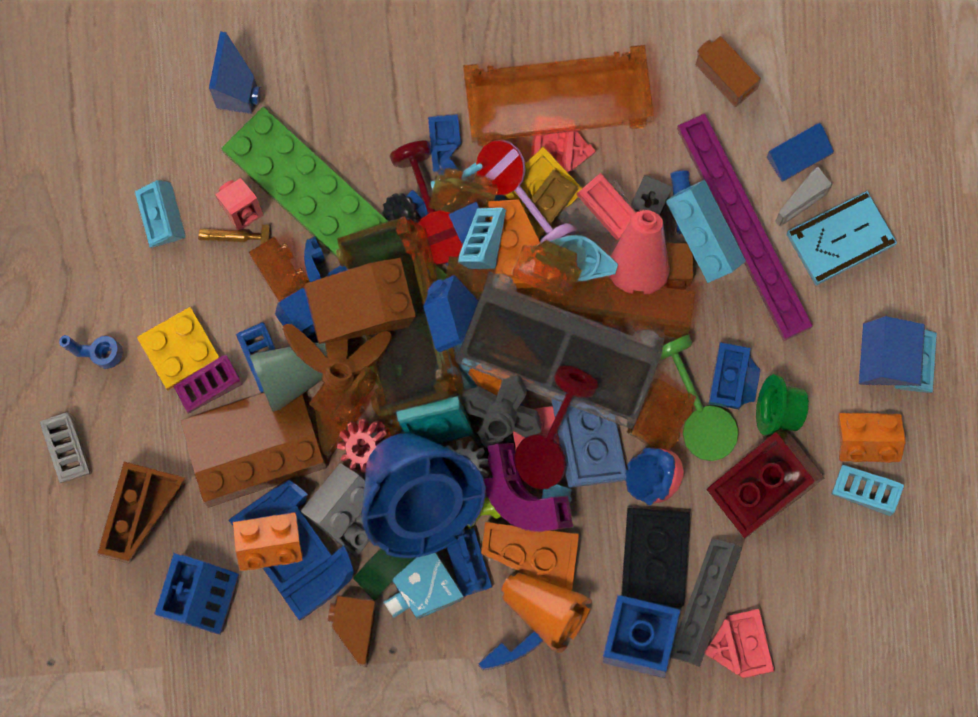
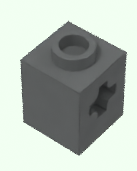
(652, 190)

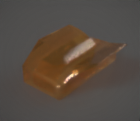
(548, 268)

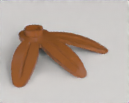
(336, 368)

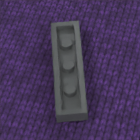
(705, 602)

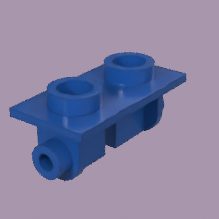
(468, 563)

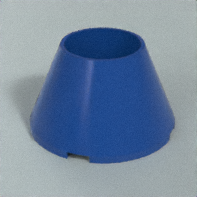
(418, 496)

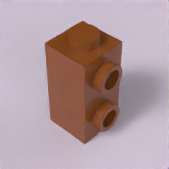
(727, 70)

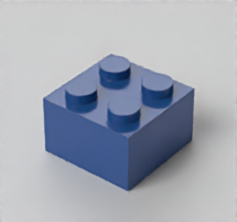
(641, 636)

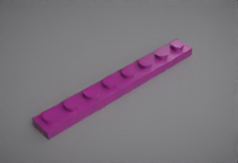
(745, 226)

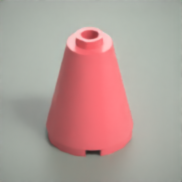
(641, 255)

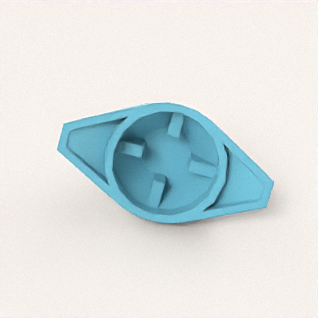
(590, 257)

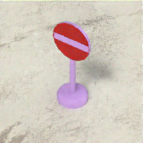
(507, 168)

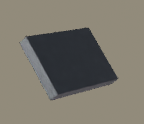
(655, 556)

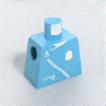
(423, 588)

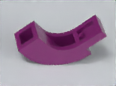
(515, 502)

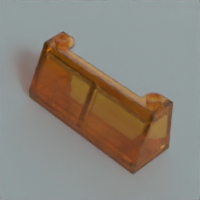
(558, 96)

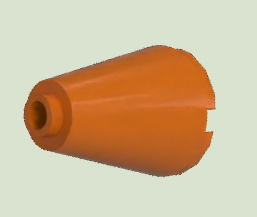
(547, 608)

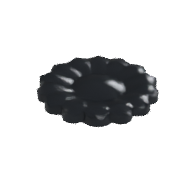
(399, 206)

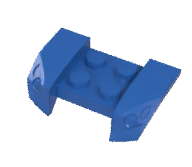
(319, 575)

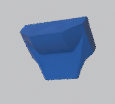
(733, 377)

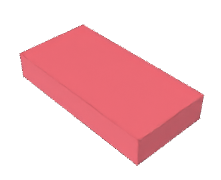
(607, 205)

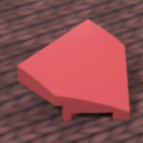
(566, 148)
(742, 645)

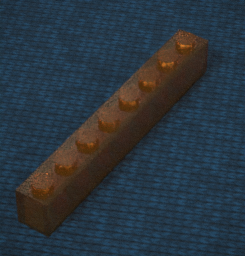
(604, 302)

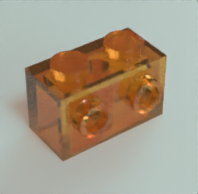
(276, 269)

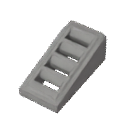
(811, 190)
(55, 422)

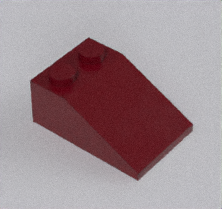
(765, 483)

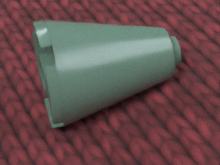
(284, 375)

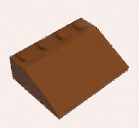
(250, 447)

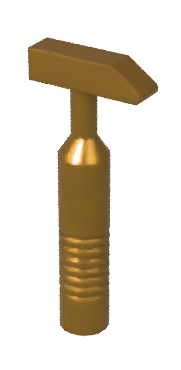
(233, 235)

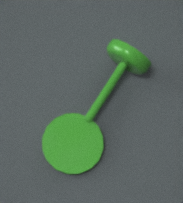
(709, 430)

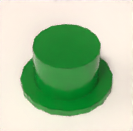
(780, 406)

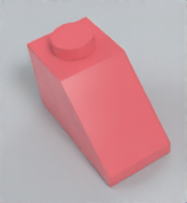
(239, 203)

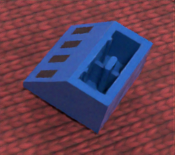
(196, 594)

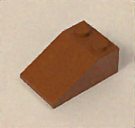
(360, 301)

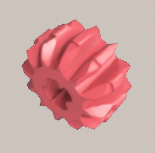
(352, 438)

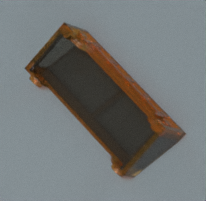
(411, 367)

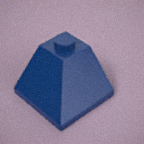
(231, 80)

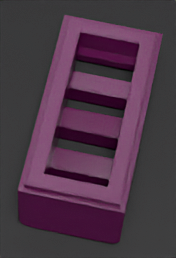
(201, 375)

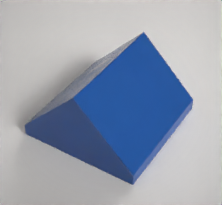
(892, 352)

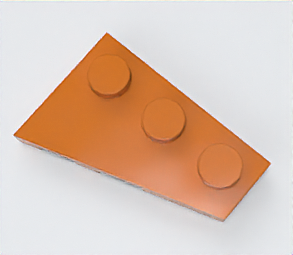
(515, 233)
(540, 555)

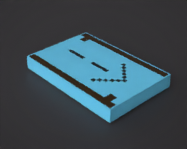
(841, 238)

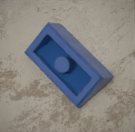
(800, 152)

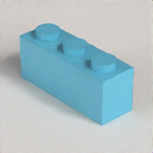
(706, 231)

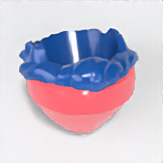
(654, 475)

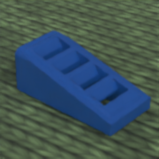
(250, 334)

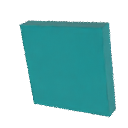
(437, 421)

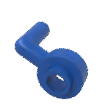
(96, 351)

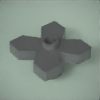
(502, 412)

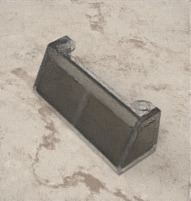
(533, 339)

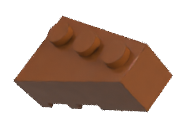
(135, 509)

